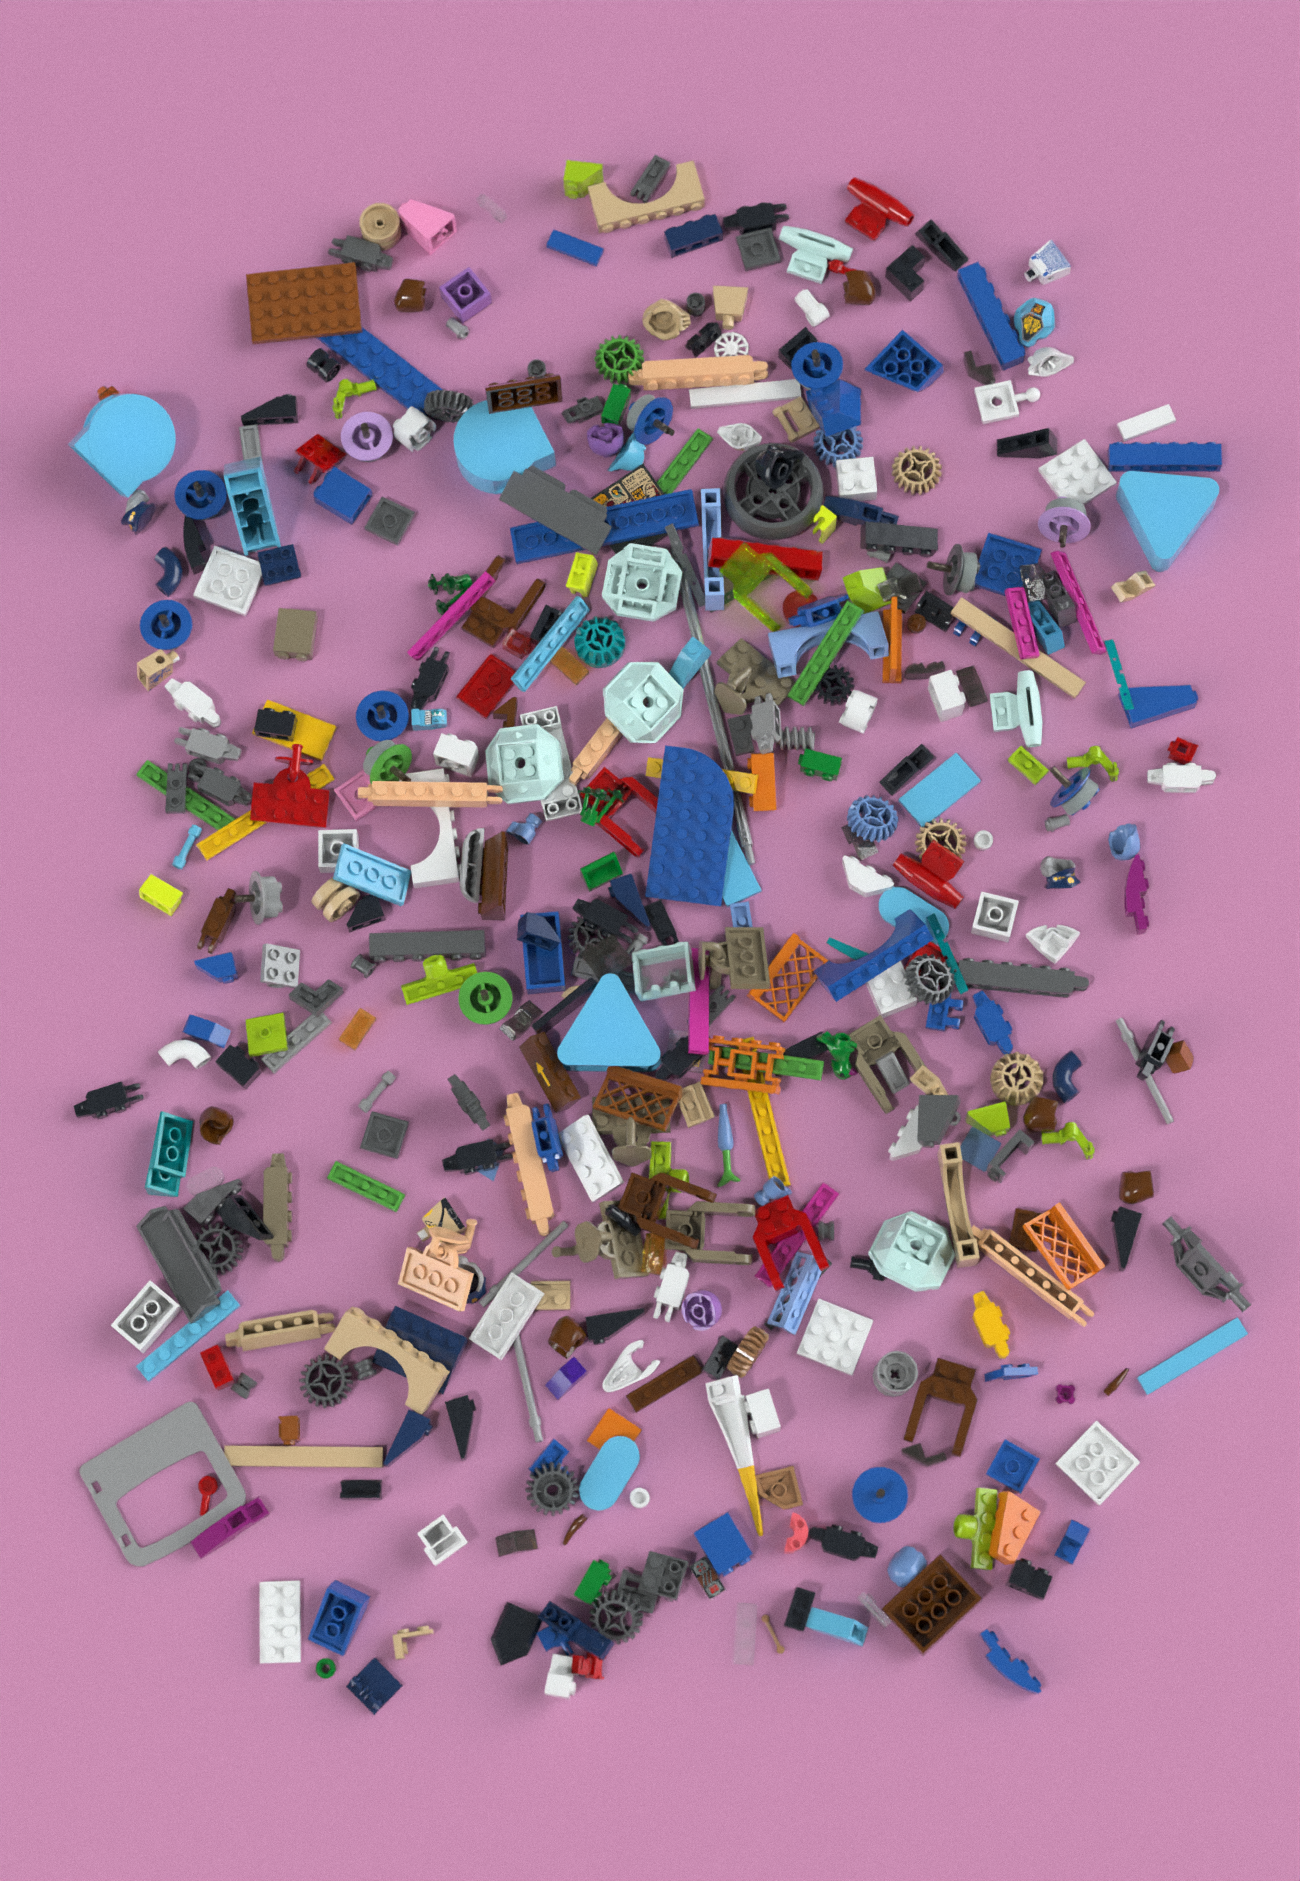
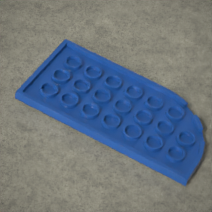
(691, 829)

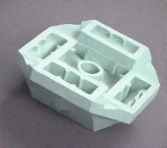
(636, 566)
(625, 698)
(542, 767)
(912, 1268)

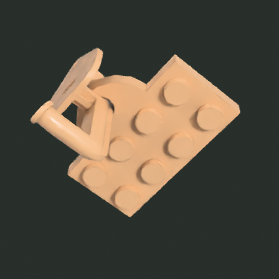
(436, 1269)

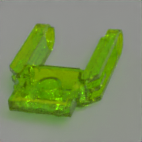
(746, 572)

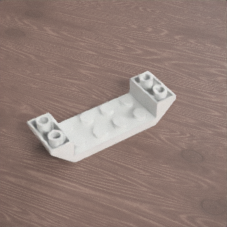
(565, 798)

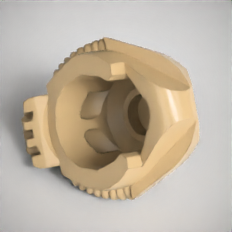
(665, 319)

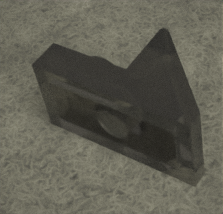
(1032, 580)

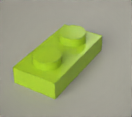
(1028, 765)

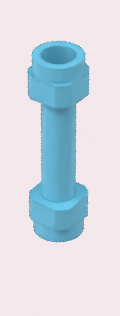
(179, 861)

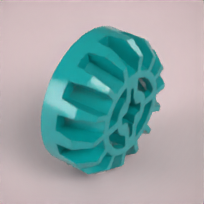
(599, 656)

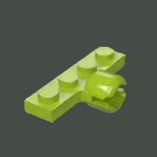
(437, 980)
(660, 1163)
(979, 1527)

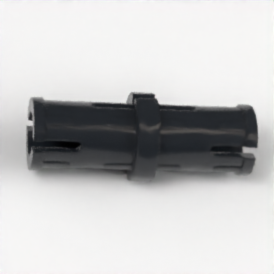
(623, 1220)

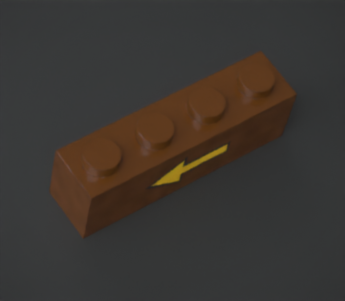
(550, 1072)

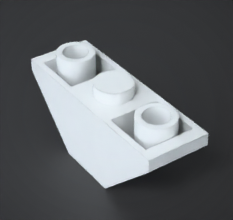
(864, 878)
(907, 1143)

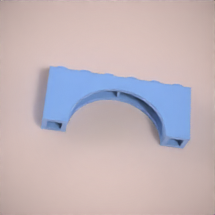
(711, 528)
(790, 644)

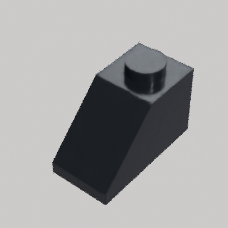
(366, 913)

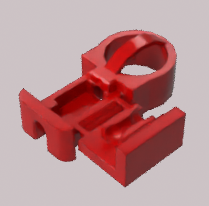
(589, 1667)

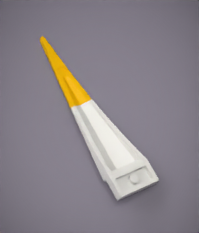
(729, 1410)

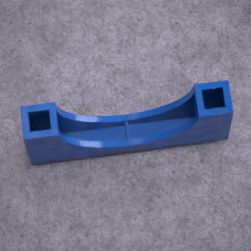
(844, 978)

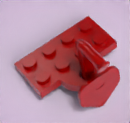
(289, 800)

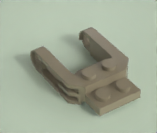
(873, 1042)
(693, 1225)

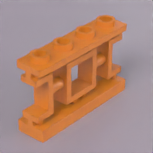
(741, 1080)

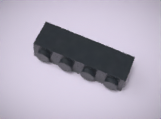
(898, 538)

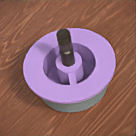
(366, 436)
(1064, 521)

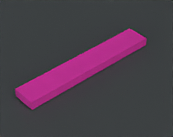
(1082, 611)
(451, 616)
(699, 1010)
(788, 1247)

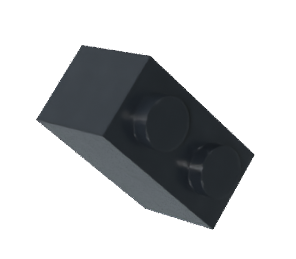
(275, 724)
(238, 1066)

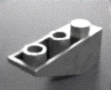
(1059, 601)
(208, 1202)

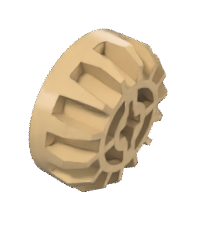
(1012, 1094)

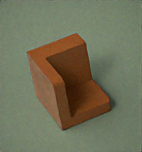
(1179, 1057)

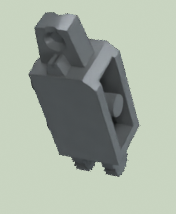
(362, 252)
(220, 787)

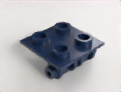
(279, 565)
(374, 1685)

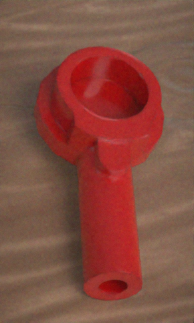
(837, 267)
(207, 1486)

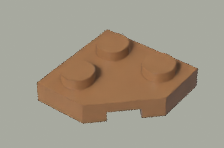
(780, 1488)

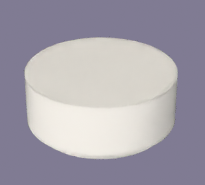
(983, 840)
(639, 1498)

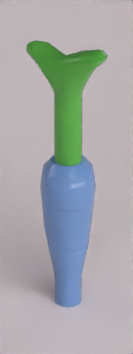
(725, 1144)

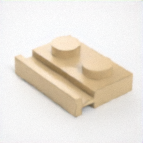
(695, 1105)
(555, 1295)

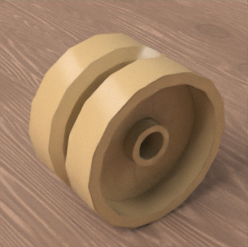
(380, 225)
(335, 899)

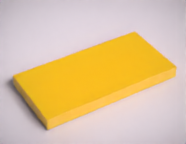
(310, 733)

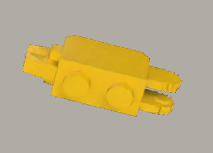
(989, 1325)

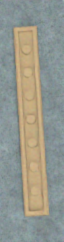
(1006, 640)
(305, 1456)

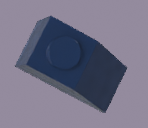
(536, 932)

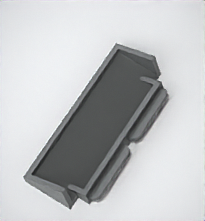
(565, 513)
(180, 1261)

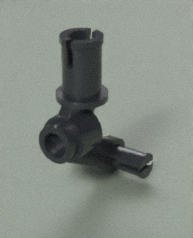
(866, 1264)

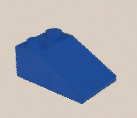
(338, 1617)

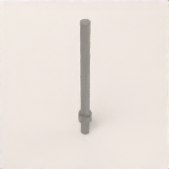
(1127, 1036)
(493, 1291)
(534, 1421)

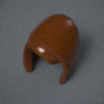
(859, 288)
(410, 296)
(1040, 1115)
(215, 1124)
(1136, 1187)
(566, 1336)

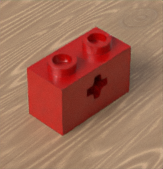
(217, 1367)

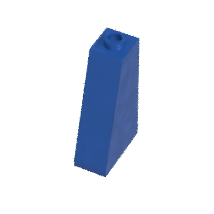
(1158, 703)

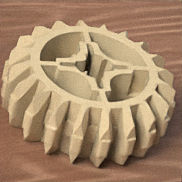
(928, 462)
(949, 830)

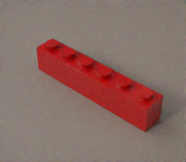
(804, 563)

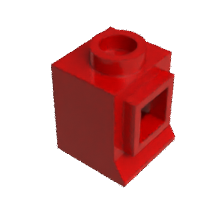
(1179, 756)

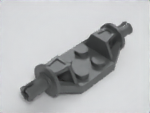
(1202, 1268)

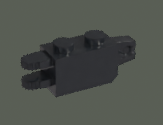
(756, 217)
(430, 680)
(604, 918)
(107, 1100)
(476, 1157)

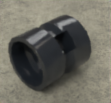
(321, 363)

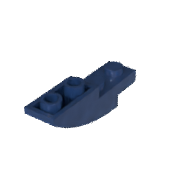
(857, 512)
(575, 1630)

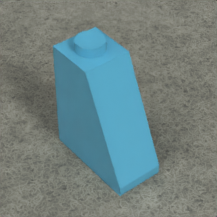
(837, 1626)

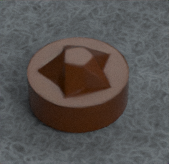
(916, 623)

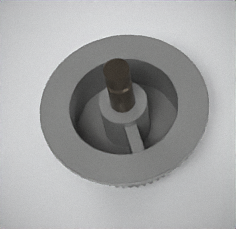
(263, 897)

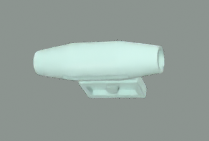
(812, 252)
(1020, 709)

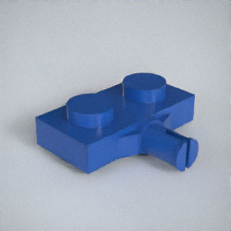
(553, 1452)
(552, 1639)

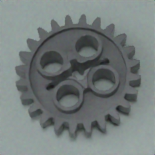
(468, 1102)

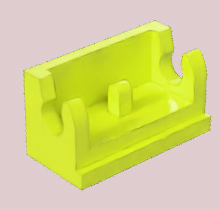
(826, 523)
(582, 574)
(160, 895)

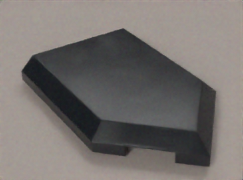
(514, 1633)

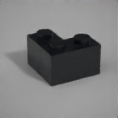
(904, 275)
(1028, 1579)

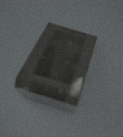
(516, 1542)

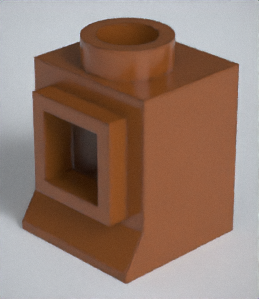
(289, 1429)

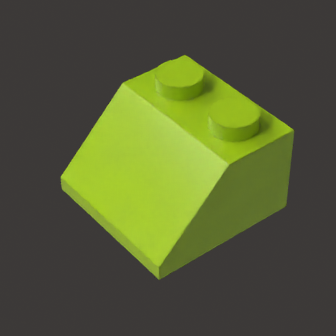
(579, 176)

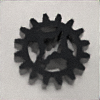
(840, 689)

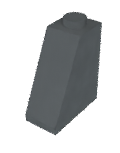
(934, 1117)

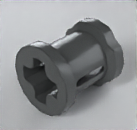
(363, 966)

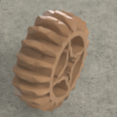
(748, 1352)

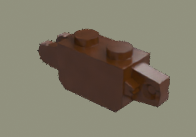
(218, 921)

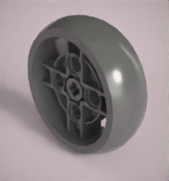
(745, 510)

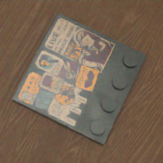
(631, 487)

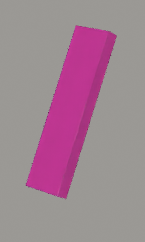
(1022, 623)

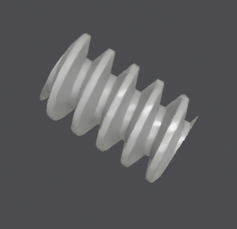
(796, 738)

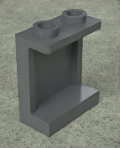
(1019, 1140)

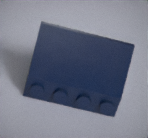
(425, 1336)

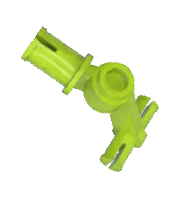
(347, 389)
(1094, 756)
(1069, 1133)

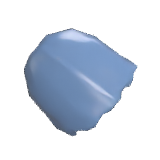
(1124, 842)
(906, 1566)

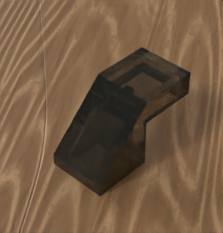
(982, 374)
(900, 588)
(521, 1021)
(916, 1454)

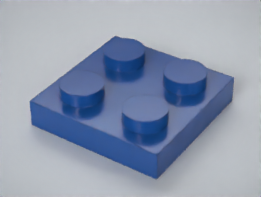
(1012, 1466)

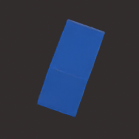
(206, 1030)

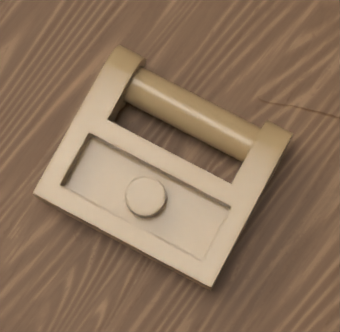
(801, 417)

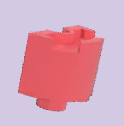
(800, 1535)

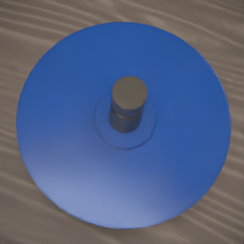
(880, 1495)

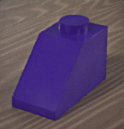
(566, 1378)

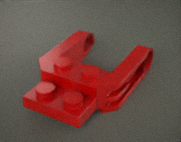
(627, 786)
(777, 1222)

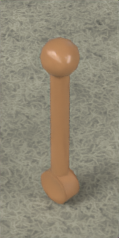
(780, 1649)

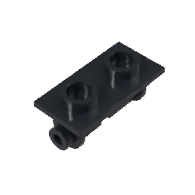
(708, 333)

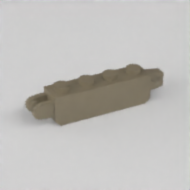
(276, 1205)

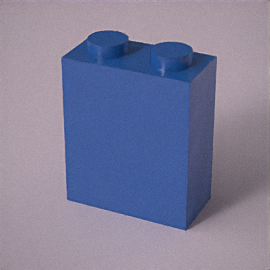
(342, 495)
(723, 1545)

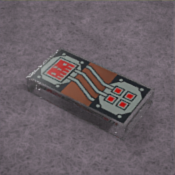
(707, 1578)

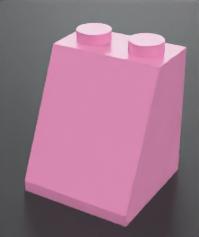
(426, 224)

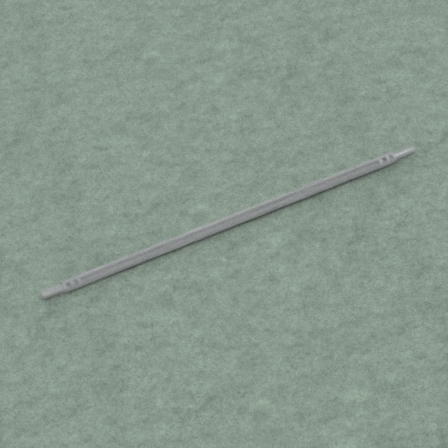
(714, 709)

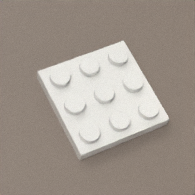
(1078, 474)
(229, 581)
(835, 1337)
(1097, 1463)

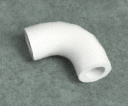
(185, 1049)

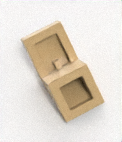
(1133, 587)

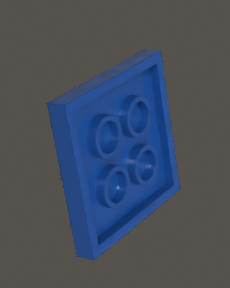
(1001, 563)

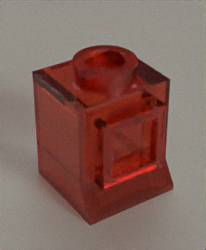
(521, 651)

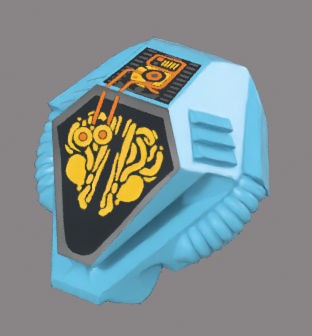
(1034, 321)

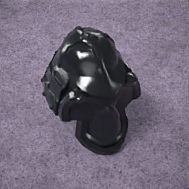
(776, 464)

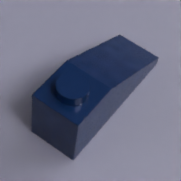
(628, 898)
(409, 1435)

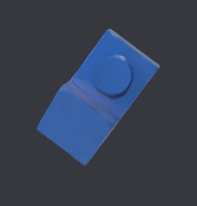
(1072, 1542)

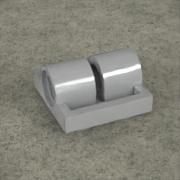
(280, 966)

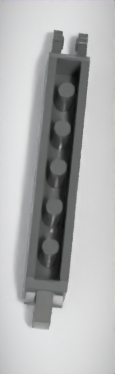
(1020, 979)

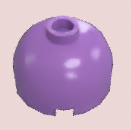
(605, 440)
(702, 1309)

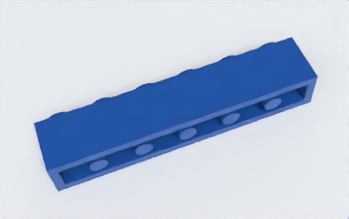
(990, 315)
(1165, 457)

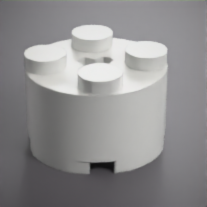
(414, 429)
(858, 711)

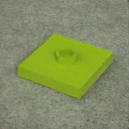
(266, 1034)

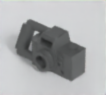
(584, 410)

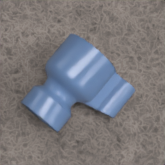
(525, 831)
(771, 1190)

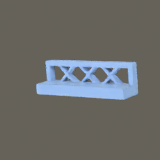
(799, 1293)

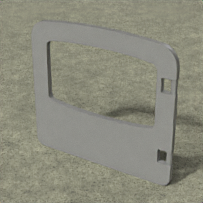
(148, 1453)

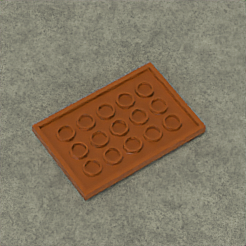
(303, 303)

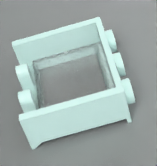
(663, 971)

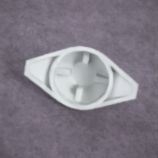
(1048, 361)
(740, 436)

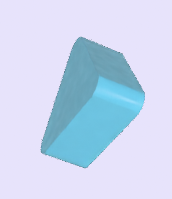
(251, 504)
(1165, 511)
(609, 1033)

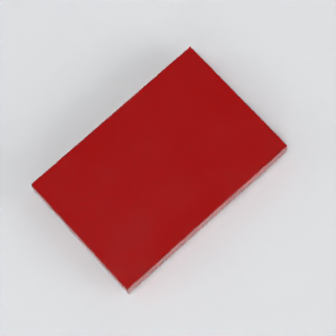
(487, 686)

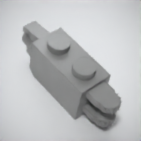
(765, 723)
(208, 746)

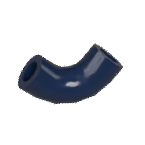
(172, 571)
(1062, 1076)

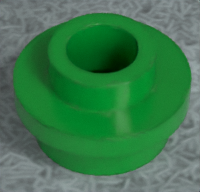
(325, 1675)

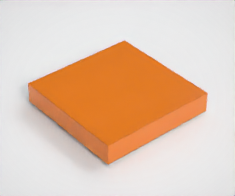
(611, 1426)

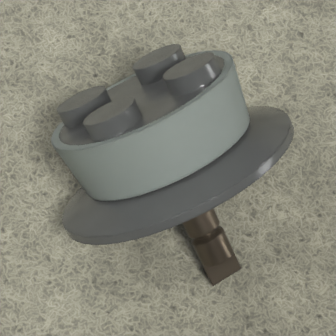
(958, 571)

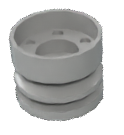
(895, 1362)

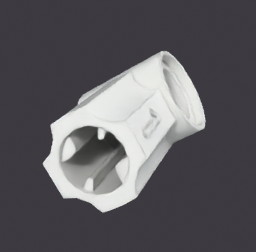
(813, 310)

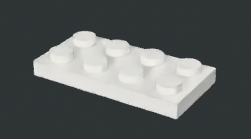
(590, 1158)
(506, 1316)
(280, 1622)

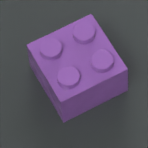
(465, 295)

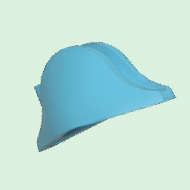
(630, 456)

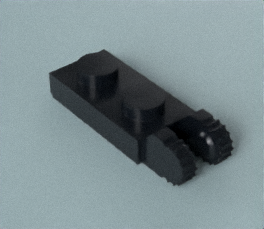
(660, 922)

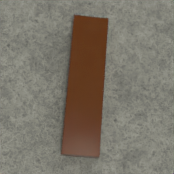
(664, 1384)

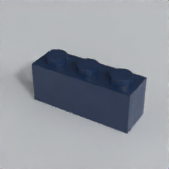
(693, 235)

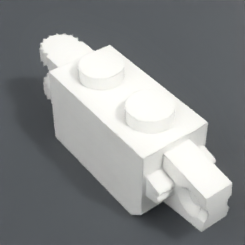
(673, 1286)

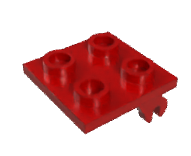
(320, 453)

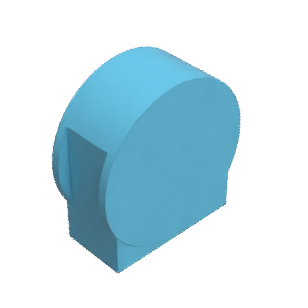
(126, 440)
(497, 444)

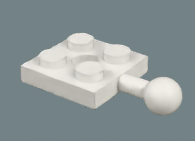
(1004, 392)

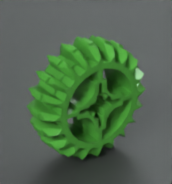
(605, 353)

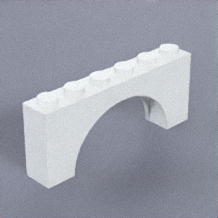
(442, 863)

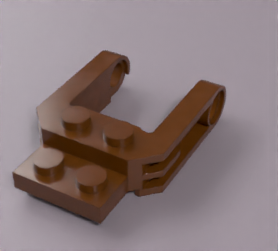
(490, 620)
(647, 1197)
(951, 1385)

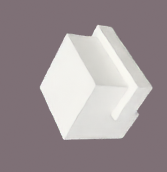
(441, 1540)

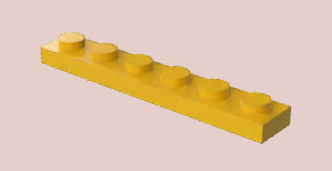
(738, 780)

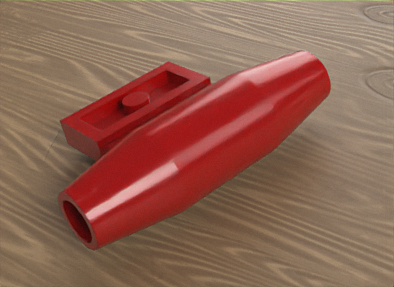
(875, 207)
(933, 873)

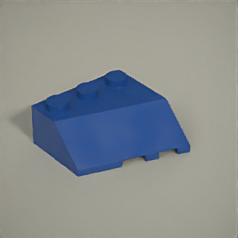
(906, 364)
(835, 406)

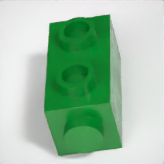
(616, 404)
(820, 764)
(593, 1581)

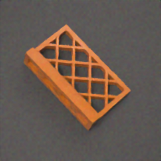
(893, 630)
(775, 966)
(1073, 1240)

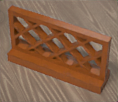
(640, 1082)

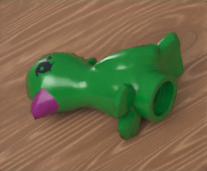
(840, 1049)

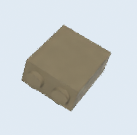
(295, 634)

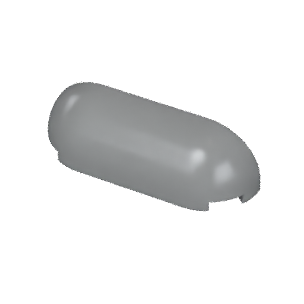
(471, 865)

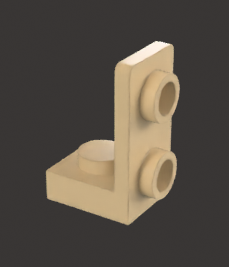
(928, 1082)
(401, 1647)

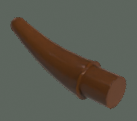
(1112, 1386)
(577, 1523)

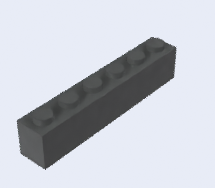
(425, 944)

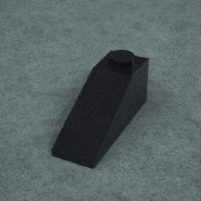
(276, 411)
(1028, 445)
(240, 1216)
(1124, 1232)
(608, 1325)
(461, 1418)

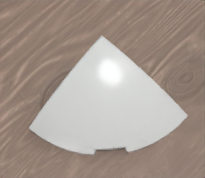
(1053, 941)

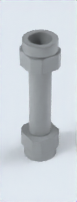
(387, 1079)

